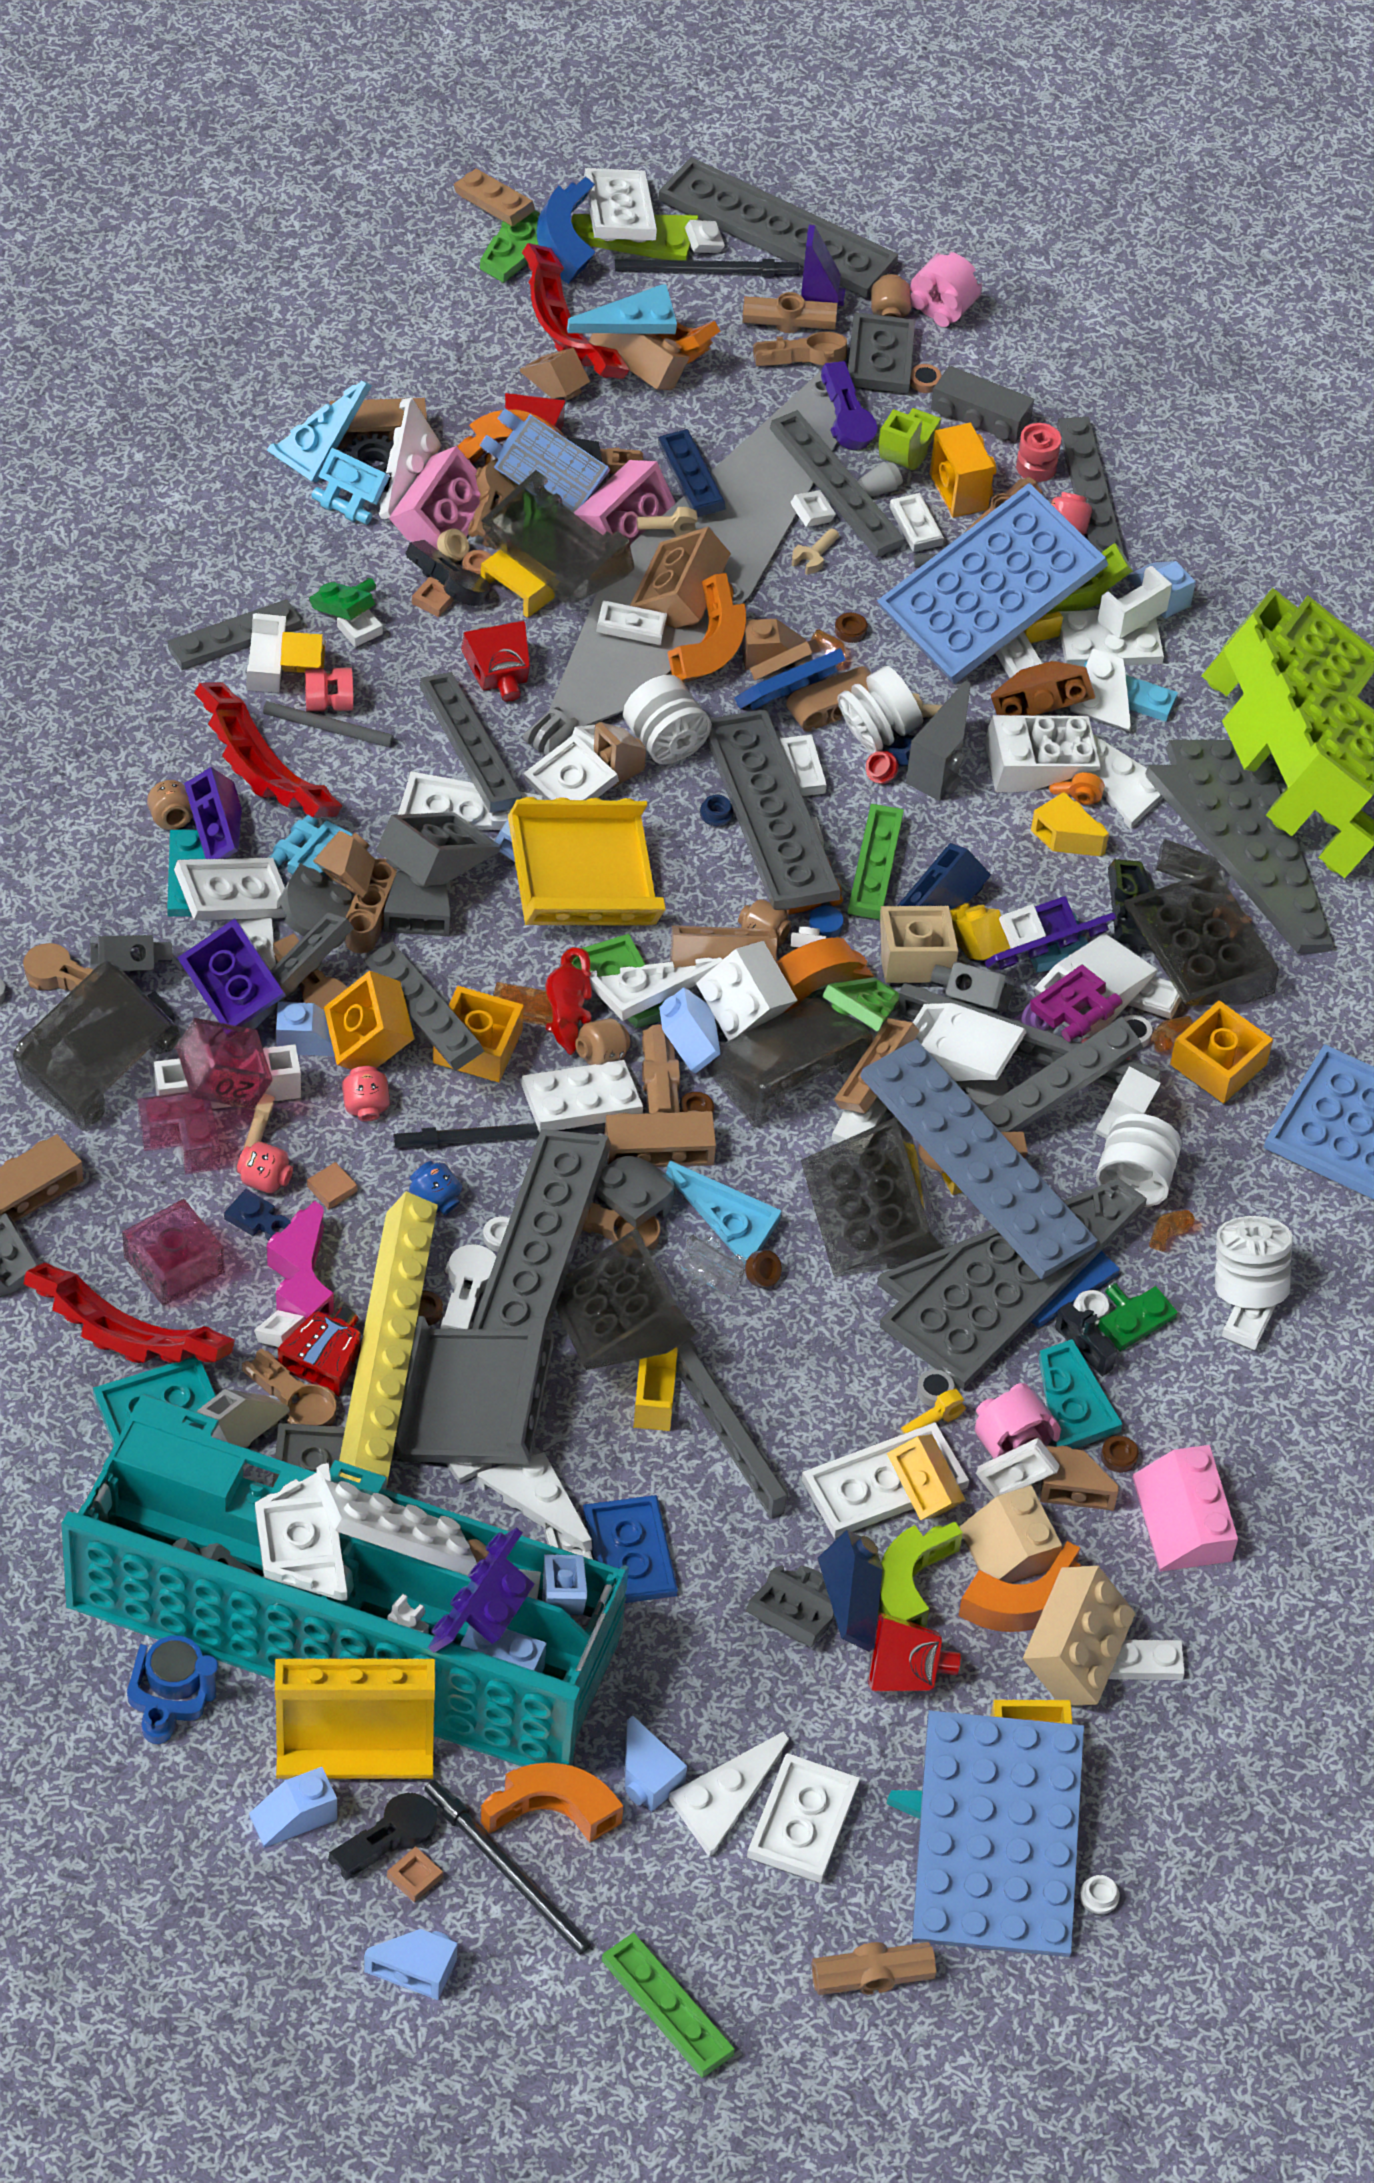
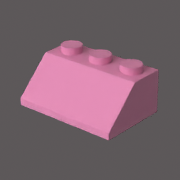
(630, 493)
(439, 498)
(1186, 1509)

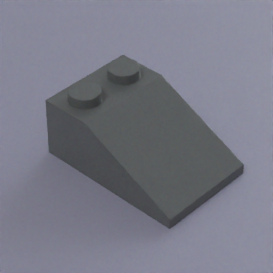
(938, 748)
(434, 846)

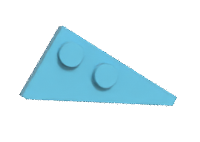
(638, 314)
(312, 441)
(734, 1216)

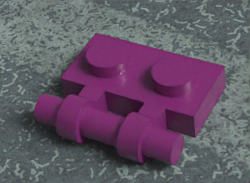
(1070, 995)

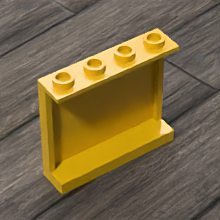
(583, 862)
(355, 1717)

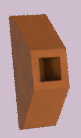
(1043, 689)

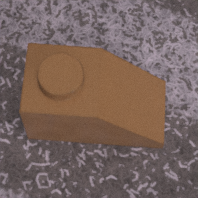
(557, 374)
(766, 640)
(619, 751)
(347, 862)
(1078, 1481)

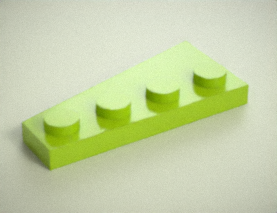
(670, 240)

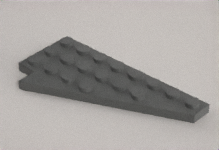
(1228, 815)
(979, 1293)

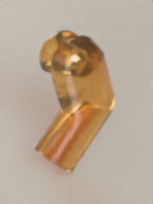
(829, 643)
(1168, 1029)
(1169, 1226)

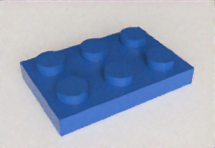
(790, 680)

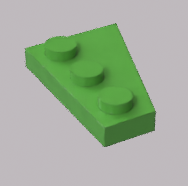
(504, 253)
(607, 960)
(864, 999)

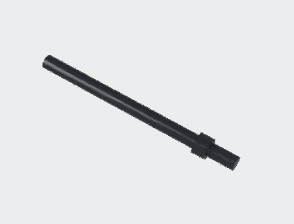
(767, 267)
(430, 1137)
(458, 1814)

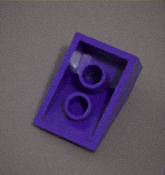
(232, 975)

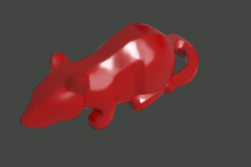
(566, 992)

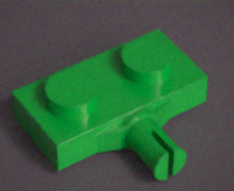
(344, 600)
(1135, 1316)

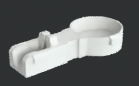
(471, 1264)

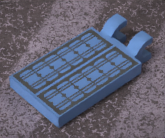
(538, 447)

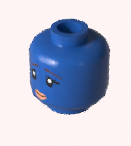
(436, 1185)

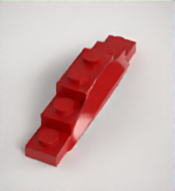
(553, 314)
(255, 760)
(118, 1331)

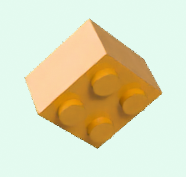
(962, 469)
(368, 1022)
(494, 1024)
(1221, 1051)

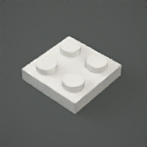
(571, 773)

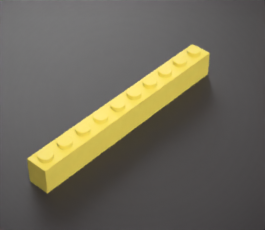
(388, 1336)

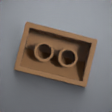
(676, 576)

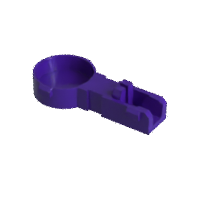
(853, 425)

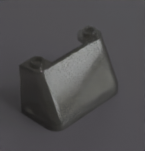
(556, 542)
(91, 1043)
(786, 1054)

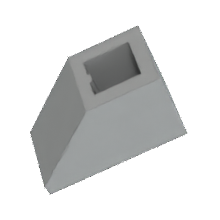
(243, 1415)

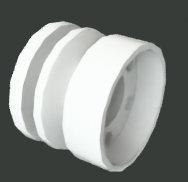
(884, 707)
(667, 719)
(1142, 1154)
(1253, 1262)

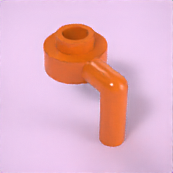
(1084, 788)

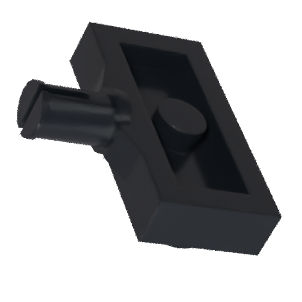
(1080, 1327)

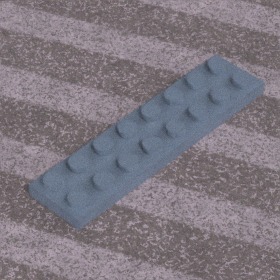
(979, 1159)

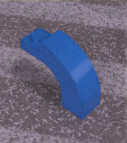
(557, 232)

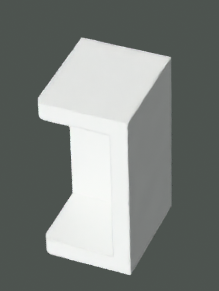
(1136, 607)
(265, 653)
(1130, 1097)

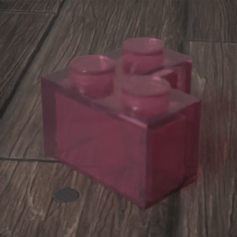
(181, 1122)

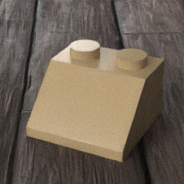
(915, 942)
(1012, 1536)

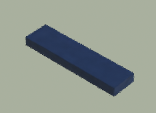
(691, 473)

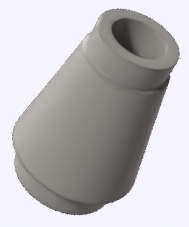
(881, 479)

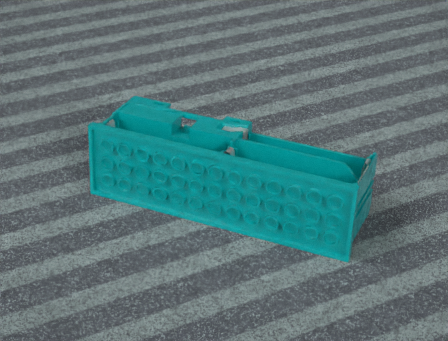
(184, 1483)

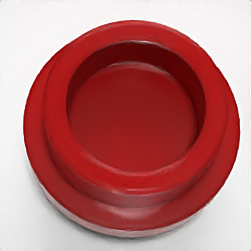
(881, 767)

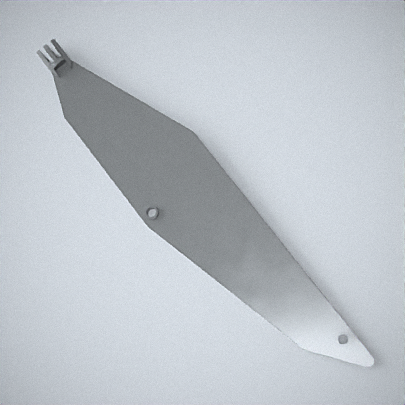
(757, 492)

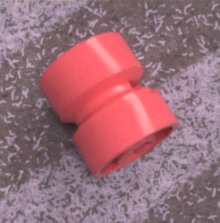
(1038, 452)
(317, 689)

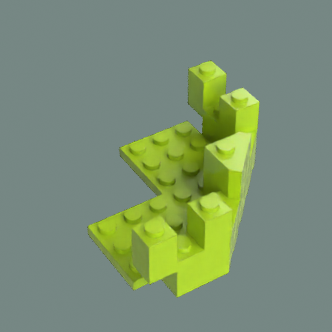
(1303, 706)

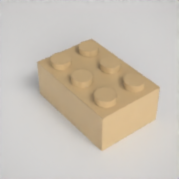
(1079, 1635)

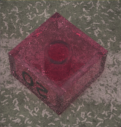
(224, 1063)
(173, 1252)

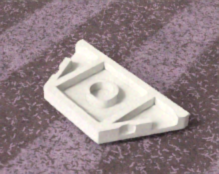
(299, 1538)

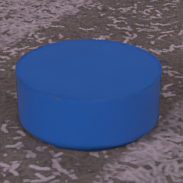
(828, 920)

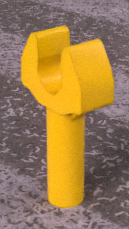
(947, 1407)

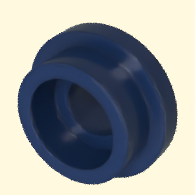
(716, 803)

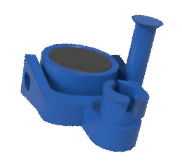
(173, 1672)

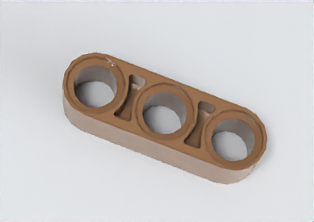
(818, 702)
(367, 913)

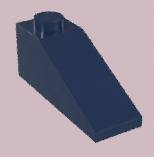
(949, 880)
(853, 1586)

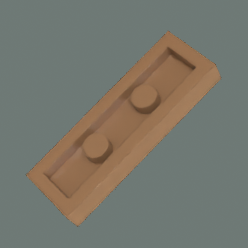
(494, 197)
(855, 1093)

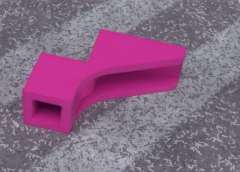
(294, 1256)

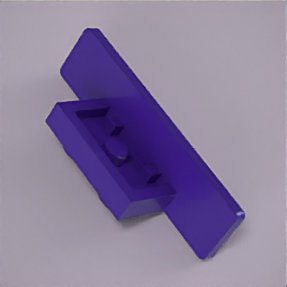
(1059, 928)
(490, 1598)

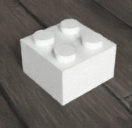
(746, 990)

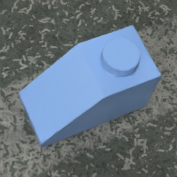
(1181, 581)
(304, 1026)
(690, 1028)
(565, 1583)
(650, 1767)
(295, 1808)
(414, 1961)

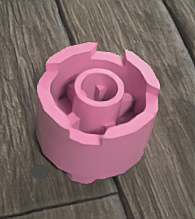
(945, 288)
(1014, 1421)

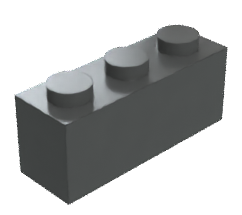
(982, 404)

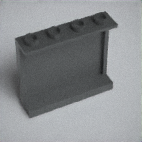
(473, 1394)

